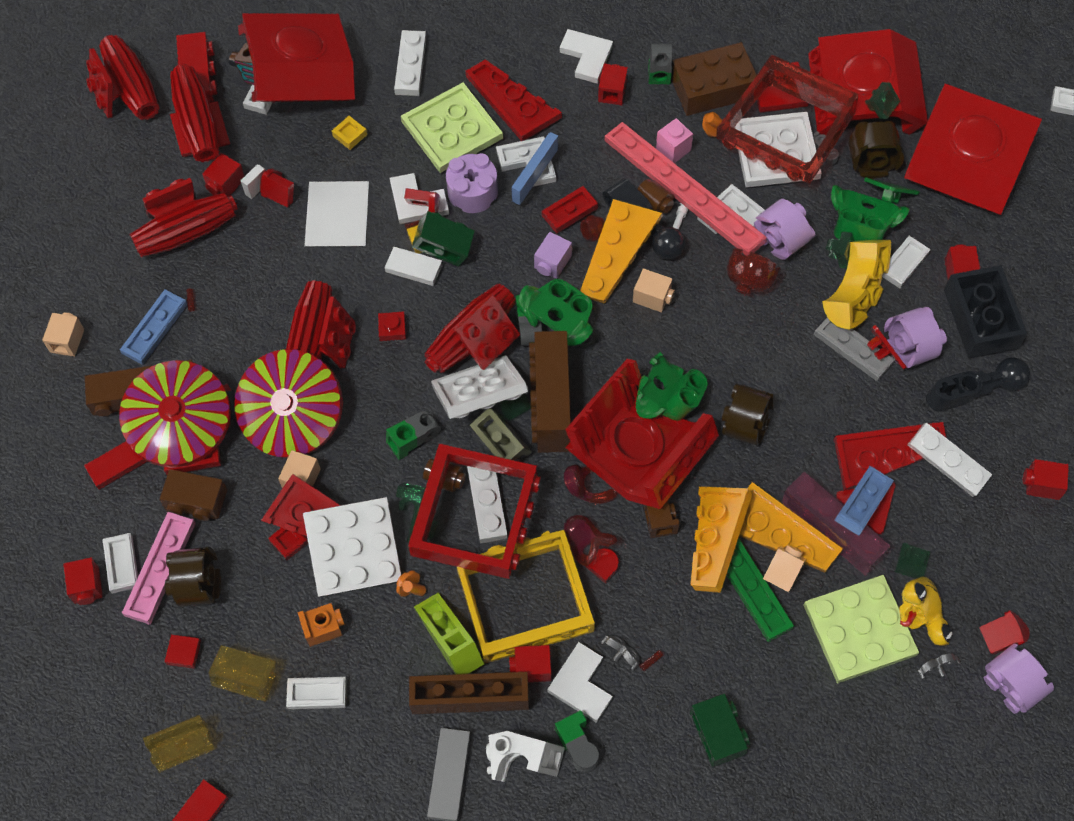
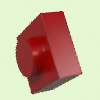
(392, 326)

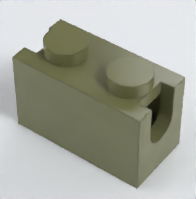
(499, 436)

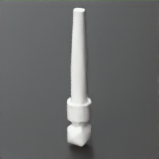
(681, 213)

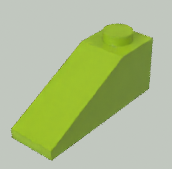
(449, 635)

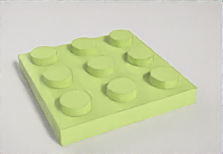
(451, 126)
(860, 629)

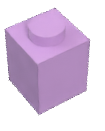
(552, 255)

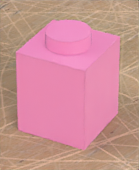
(674, 140)

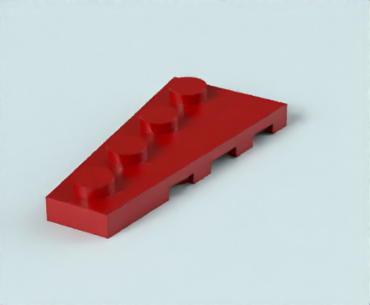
(512, 101)
(881, 449)
(293, 501)

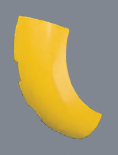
(860, 284)

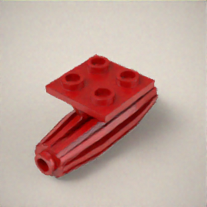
(122, 77)
(196, 120)
(179, 217)
(321, 324)
(477, 330)

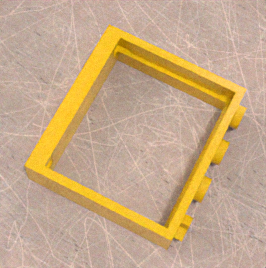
(544, 635)

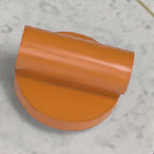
(710, 123)
(408, 583)

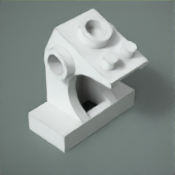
(508, 746)

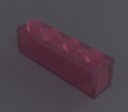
(820, 510)

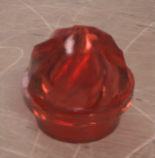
(592, 227)

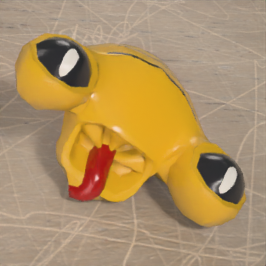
(924, 607)

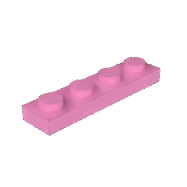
(151, 581)

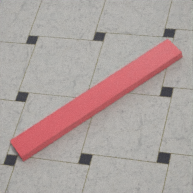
(685, 189)

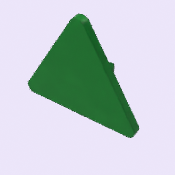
(891, 192)

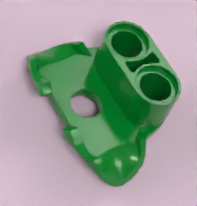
(862, 221)
(537, 302)
(680, 391)

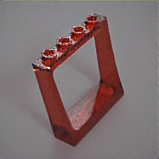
(804, 86)

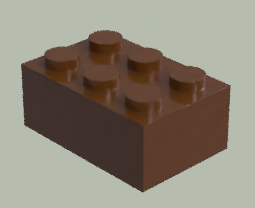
(712, 78)

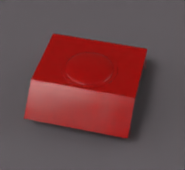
(298, 57)
(862, 64)
(972, 148)
(632, 453)

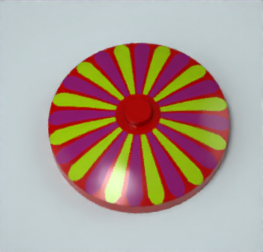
(288, 403)
(175, 413)

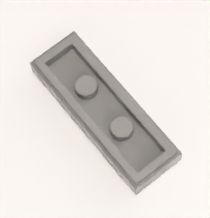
(853, 348)
(448, 775)

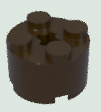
(875, 149)
(748, 414)
(193, 577)

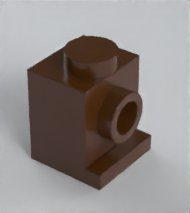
(661, 521)

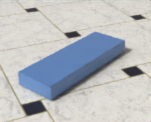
(534, 168)
(153, 327)
(864, 500)

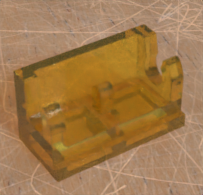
(242, 673)
(179, 743)

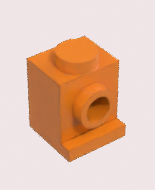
(319, 633)

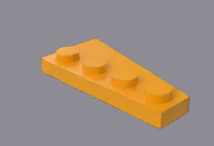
(620, 240)
(775, 525)
(719, 526)

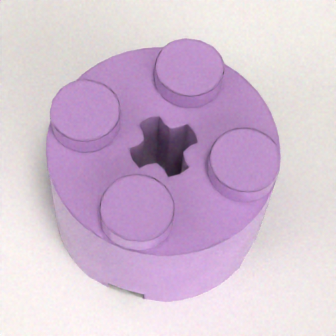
(472, 182)
(784, 227)
(915, 336)
(1018, 679)

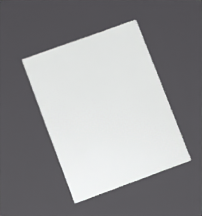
(337, 213)

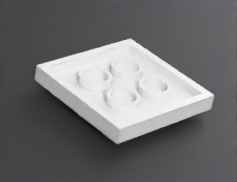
(785, 132)
(479, 388)
(352, 546)

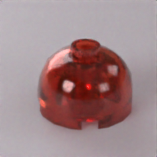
(751, 272)

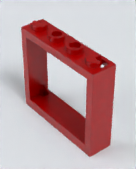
(498, 567)

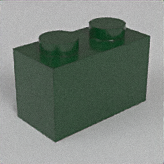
(443, 238)
(719, 730)

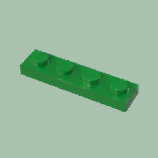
(757, 595)

